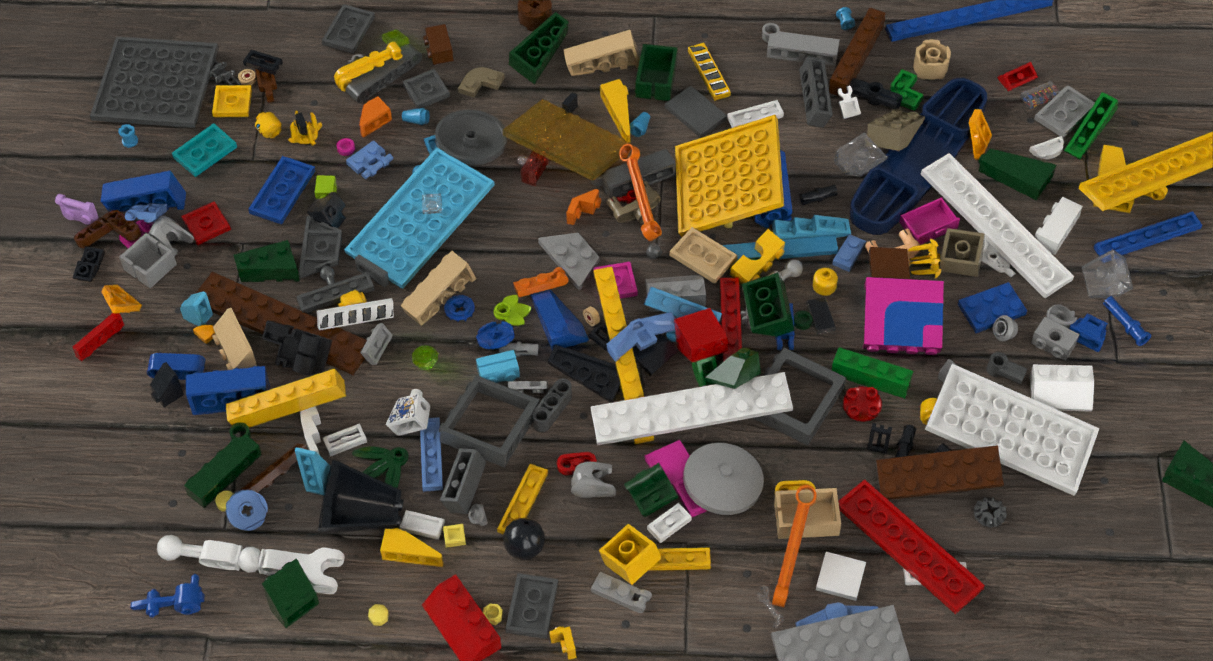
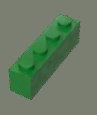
(872, 372)

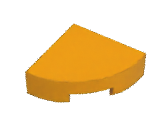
(204, 332)

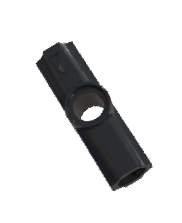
(876, 93)

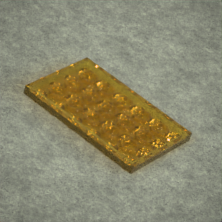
(566, 139)

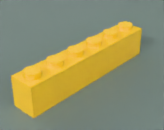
(287, 399)

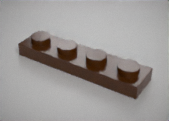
(279, 467)

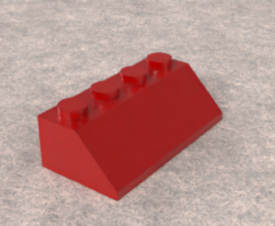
(461, 621)

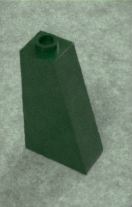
(1017, 172)

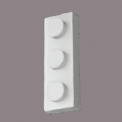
(755, 113)

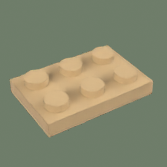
(703, 255)

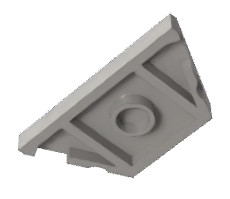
(571, 254)

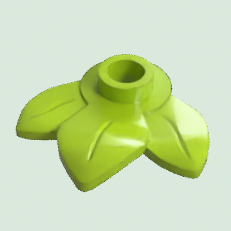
(513, 311)

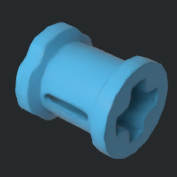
(846, 18)
(128, 138)

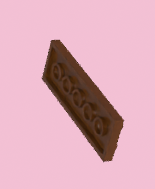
(940, 472)

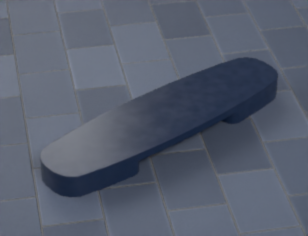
(897, 182)

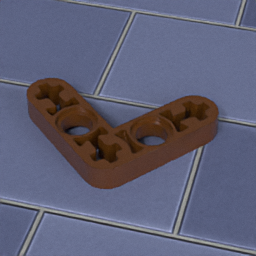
(110, 221)

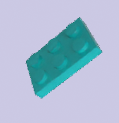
(204, 150)

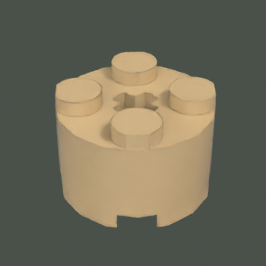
(931, 60)

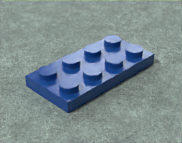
(282, 190)

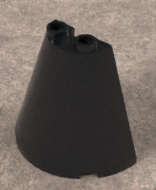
(357, 502)

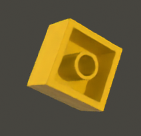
(630, 554)

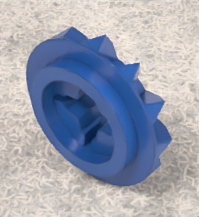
(457, 302)

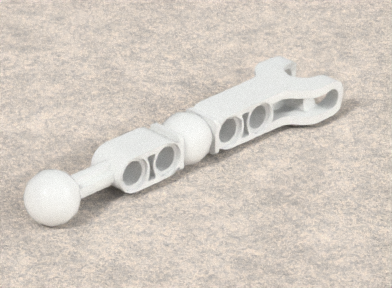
(250, 559)

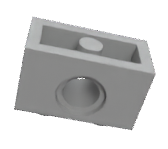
(1050, 331)

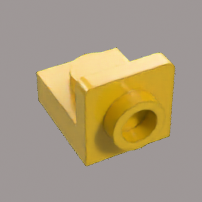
(564, 636)

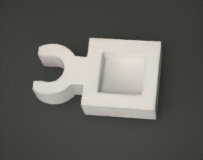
(849, 106)

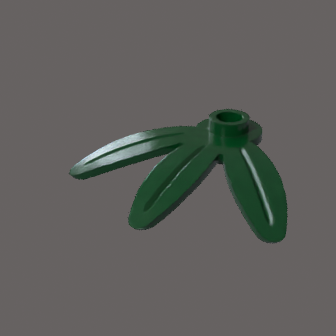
(388, 461)

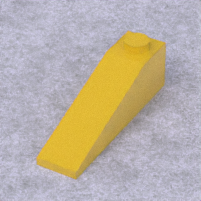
(615, 99)

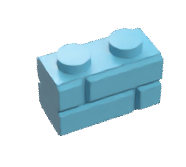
(498, 367)

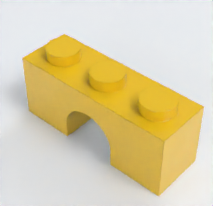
(769, 247)

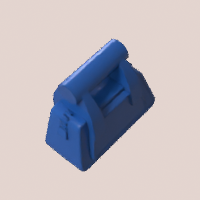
(1091, 331)

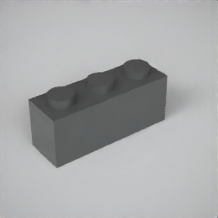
(463, 481)

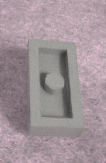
(376, 344)

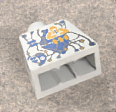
(409, 414)

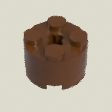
(533, 12)

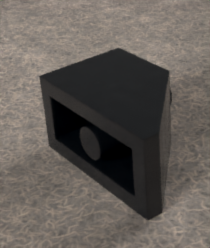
(166, 386)

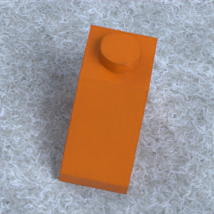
(373, 116)

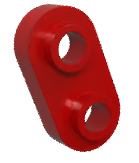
(573, 460)

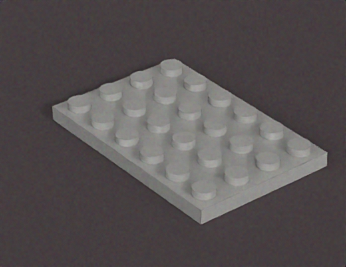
(854, 637)

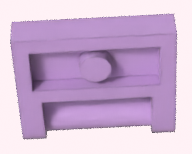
(77, 210)

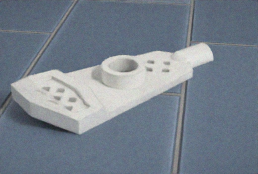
(998, 261)

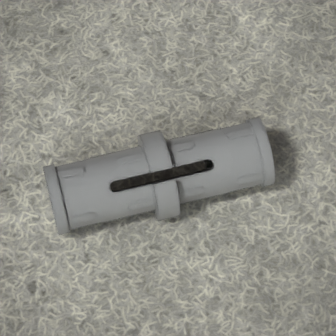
(521, 348)

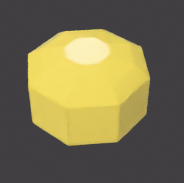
(493, 613)
(378, 615)

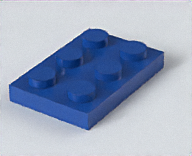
(985, 307)

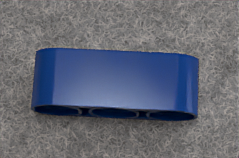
(180, 363)

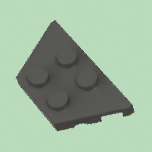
(319, 248)

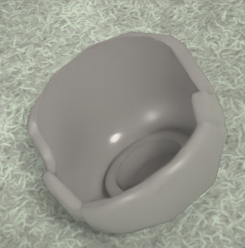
(1061, 315)

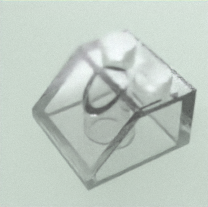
(859, 156)
(1107, 276)

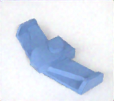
(640, 333)
(833, 611)

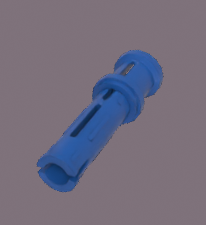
(1132, 326)

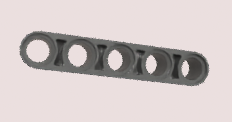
(373, 81)

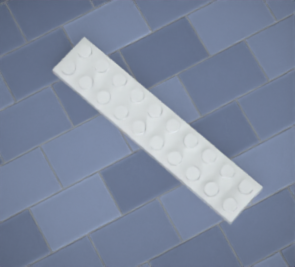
(998, 225)
(690, 409)

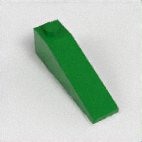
(1092, 125)

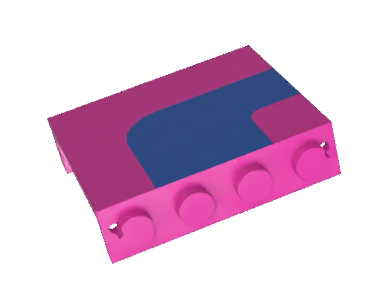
(903, 315)

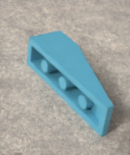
(313, 470)

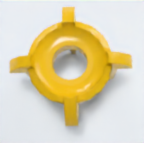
(312, 131)
(932, 258)

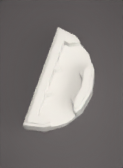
(1048, 149)

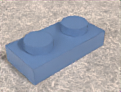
(849, 252)

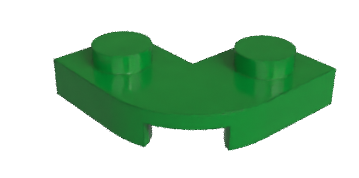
(902, 85)

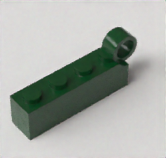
(224, 467)

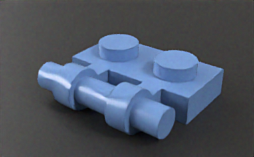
(367, 156)
(147, 212)

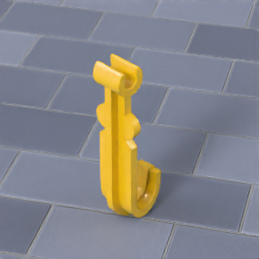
(346, 73)

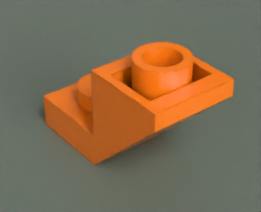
(583, 203)

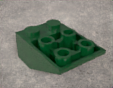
(290, 593)

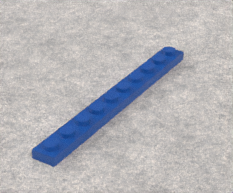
(961, 17)

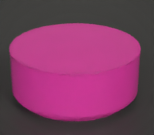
(345, 147)

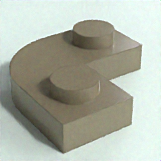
(480, 77)

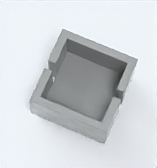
(148, 260)

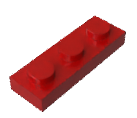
(98, 336)

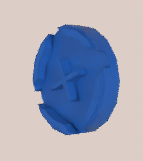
(495, 335)

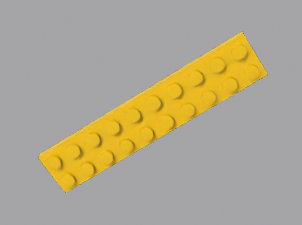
(1150, 173)

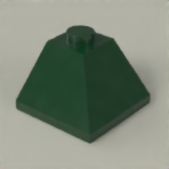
(736, 369)

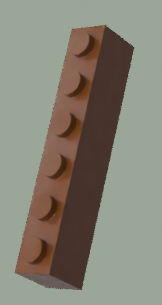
(857, 51)

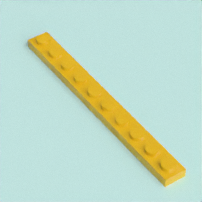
(615, 323)

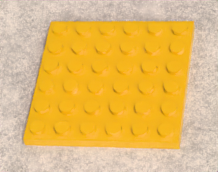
(729, 175)

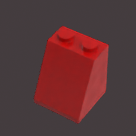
(700, 335)

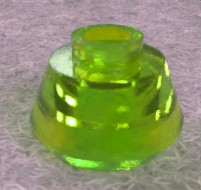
(425, 357)

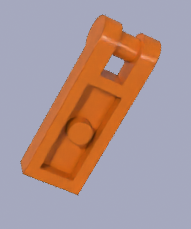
(541, 282)

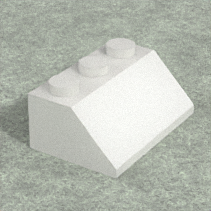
(1063, 386)

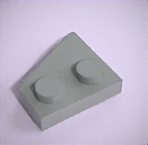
(536, 386)

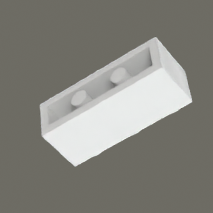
(1058, 224)

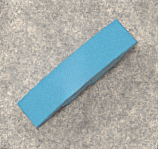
(814, 227)

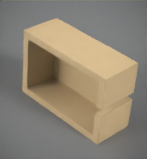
(822, 517)

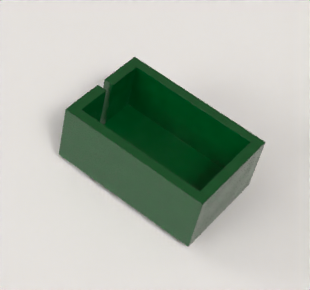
(656, 72)

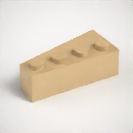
(603, 54)
(438, 288)

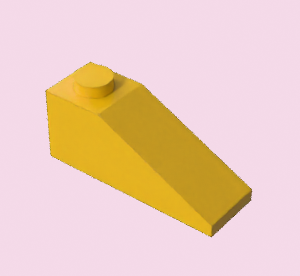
(406, 548)

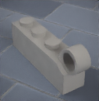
(799, 46)

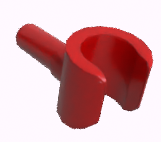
(629, 198)

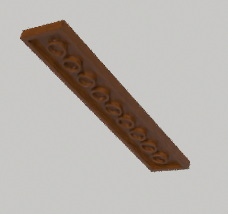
(255, 308)

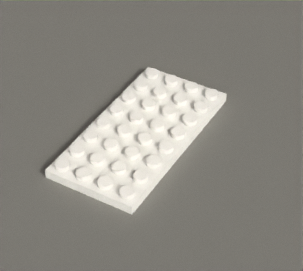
(1027, 432)

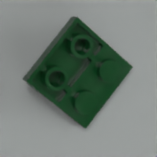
(651, 490)

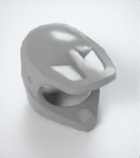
(168, 230)
(589, 485)

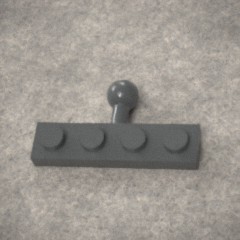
(331, 294)

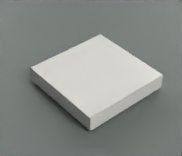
(840, 576)

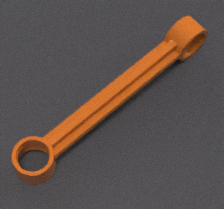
(650, 228)
(782, 587)

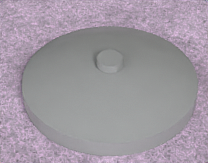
(723, 478)

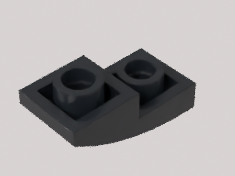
(89, 264)

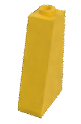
(1111, 159)

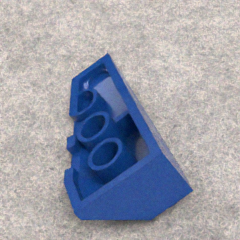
(558, 321)

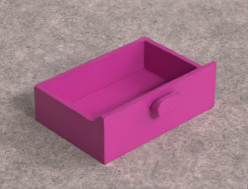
(929, 221)

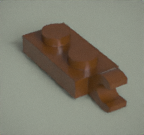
(266, 83)

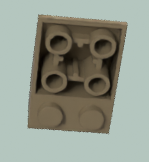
(894, 129)

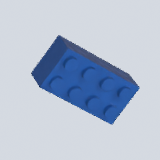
(213, 390)

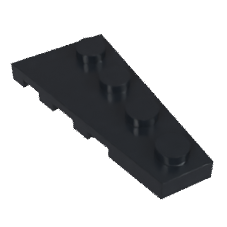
(588, 371)

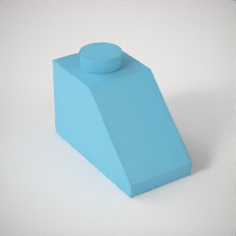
(197, 309)

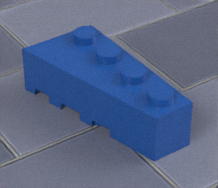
(142, 190)

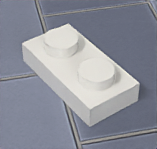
(669, 523)

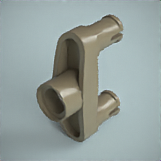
(632, 210)

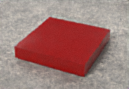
(206, 223)

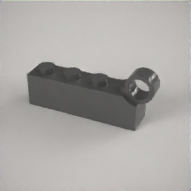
(652, 169)

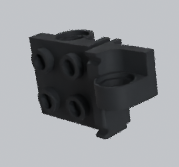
(298, 349)

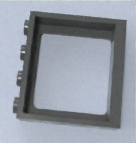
(789, 426)

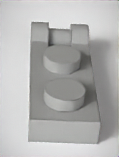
(620, 592)

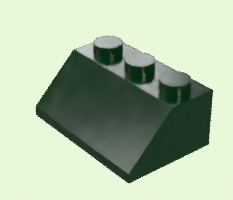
(768, 306)

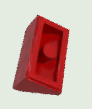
(1018, 76)

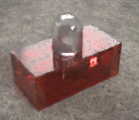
(532, 167)

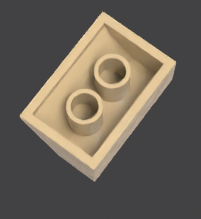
(233, 342)

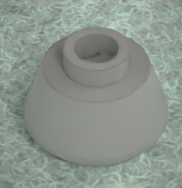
(1005, 328)

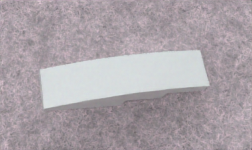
(309, 420)

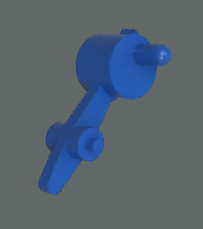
(185, 601)

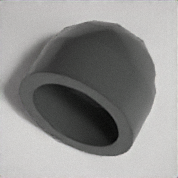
(653, 251)

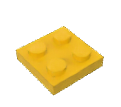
(232, 101)

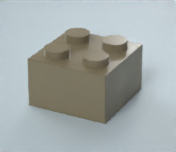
(962, 252)

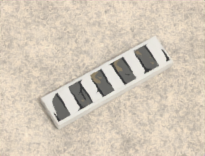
(355, 314)

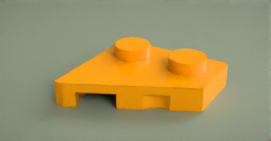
(979, 132)
(120, 300)

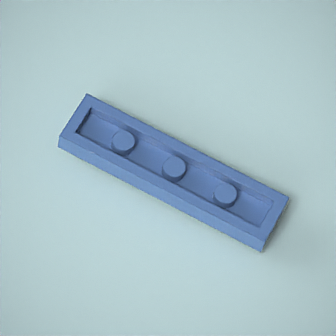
(431, 456)

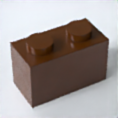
(439, 44)

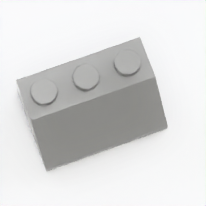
(686, 287)

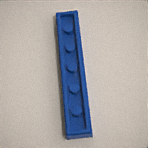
(1150, 235)

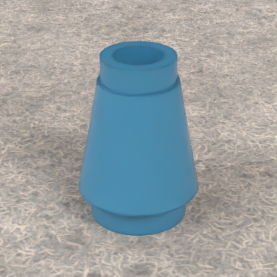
(417, 116)
(639, 125)

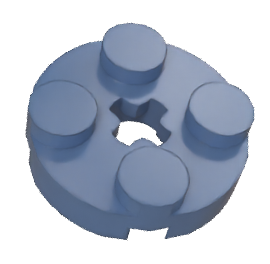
(235, 506)

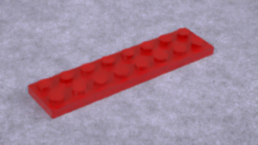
(910, 546)

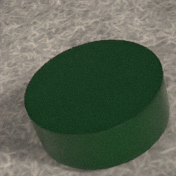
(802, 320)

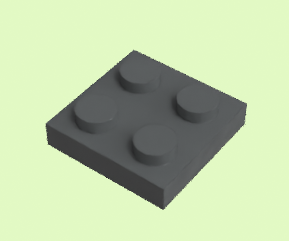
(426, 89)

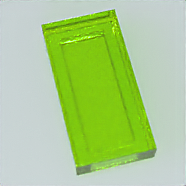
(395, 36)

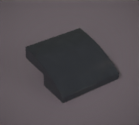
(655, 355)

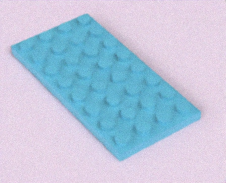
(402, 236)

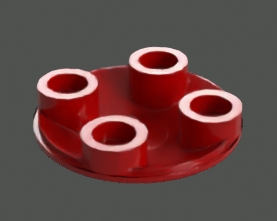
(862, 403)

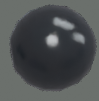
(524, 538)

